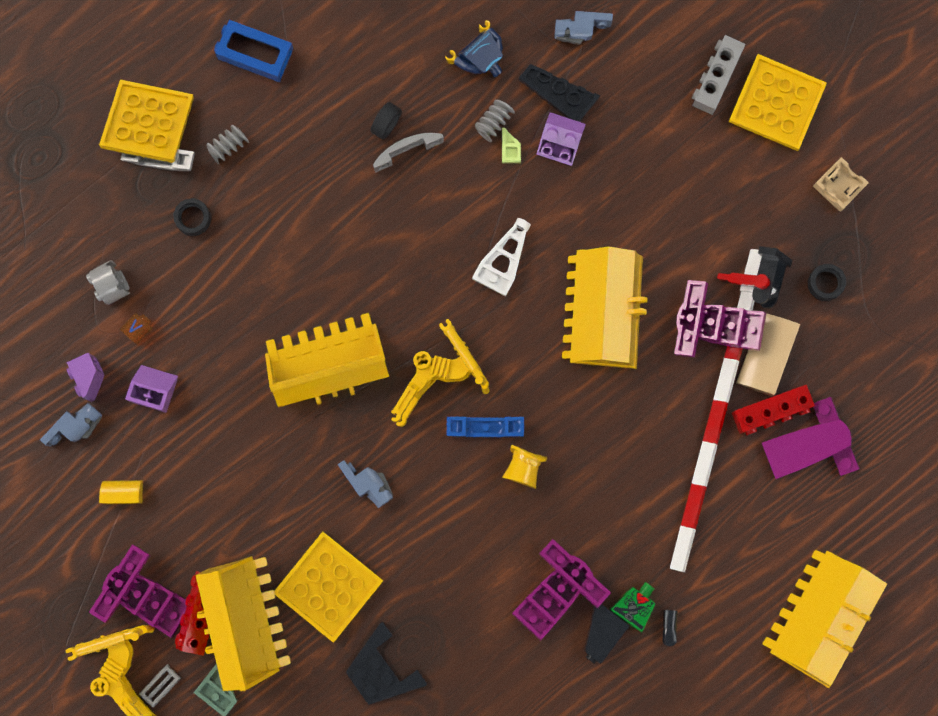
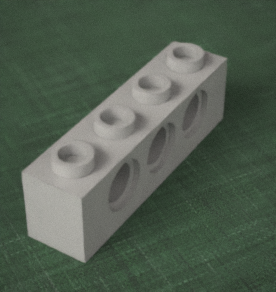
(732, 49)

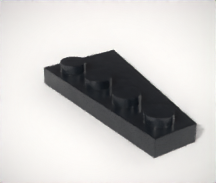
(565, 97)

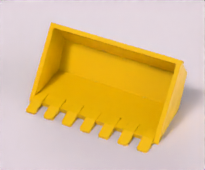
(325, 363)
(826, 617)
(240, 623)

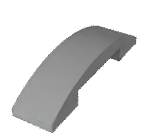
(429, 140)
(182, 162)

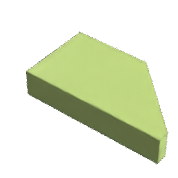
(510, 148)

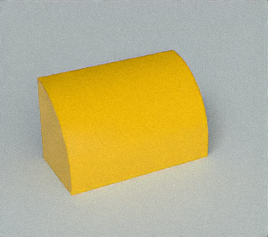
(121, 492)

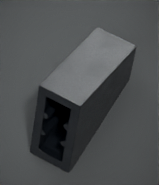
(603, 634)

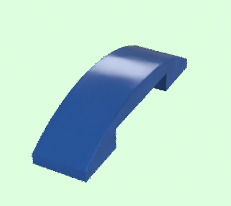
(485, 427)

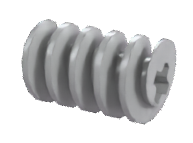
(493, 118)
(226, 143)

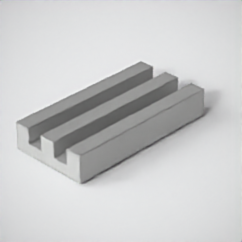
(166, 690)

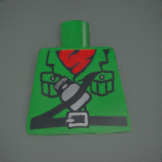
(635, 606)

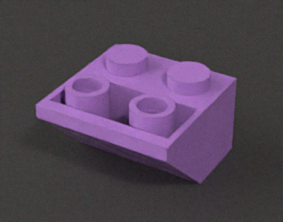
(560, 139)
(87, 375)
(152, 388)

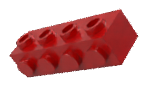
(773, 409)
(192, 634)

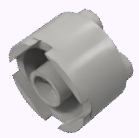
(108, 282)

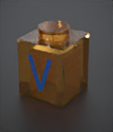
(136, 328)

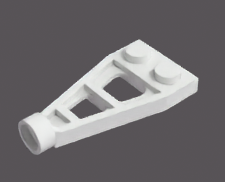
(492, 277)

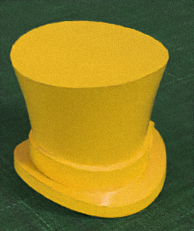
(524, 467)

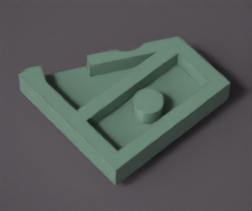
(212, 693)

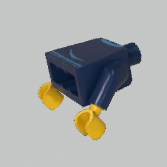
(480, 53)

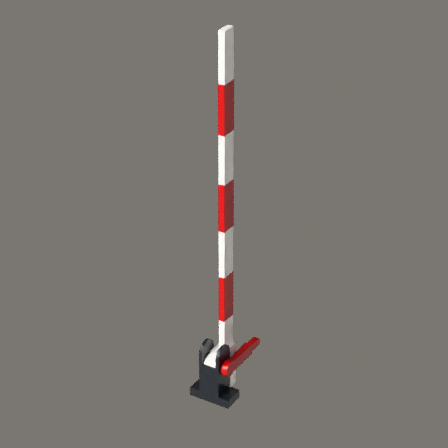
(761, 285)

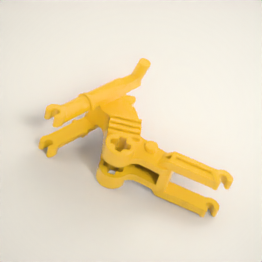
(438, 369)
(116, 668)

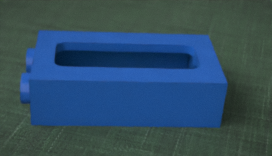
(270, 71)

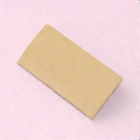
(764, 368)

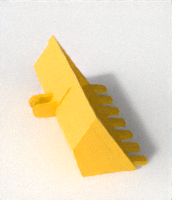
(605, 307)

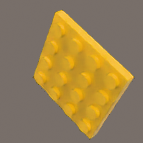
(777, 102)
(146, 121)
(328, 587)

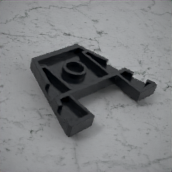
(374, 676)

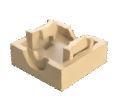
(834, 190)

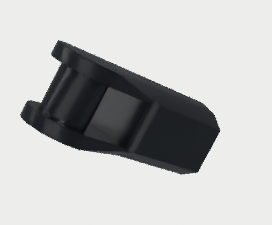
(669, 627)

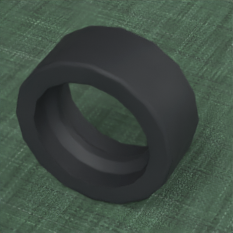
(386, 120)
(192, 202)
(826, 268)

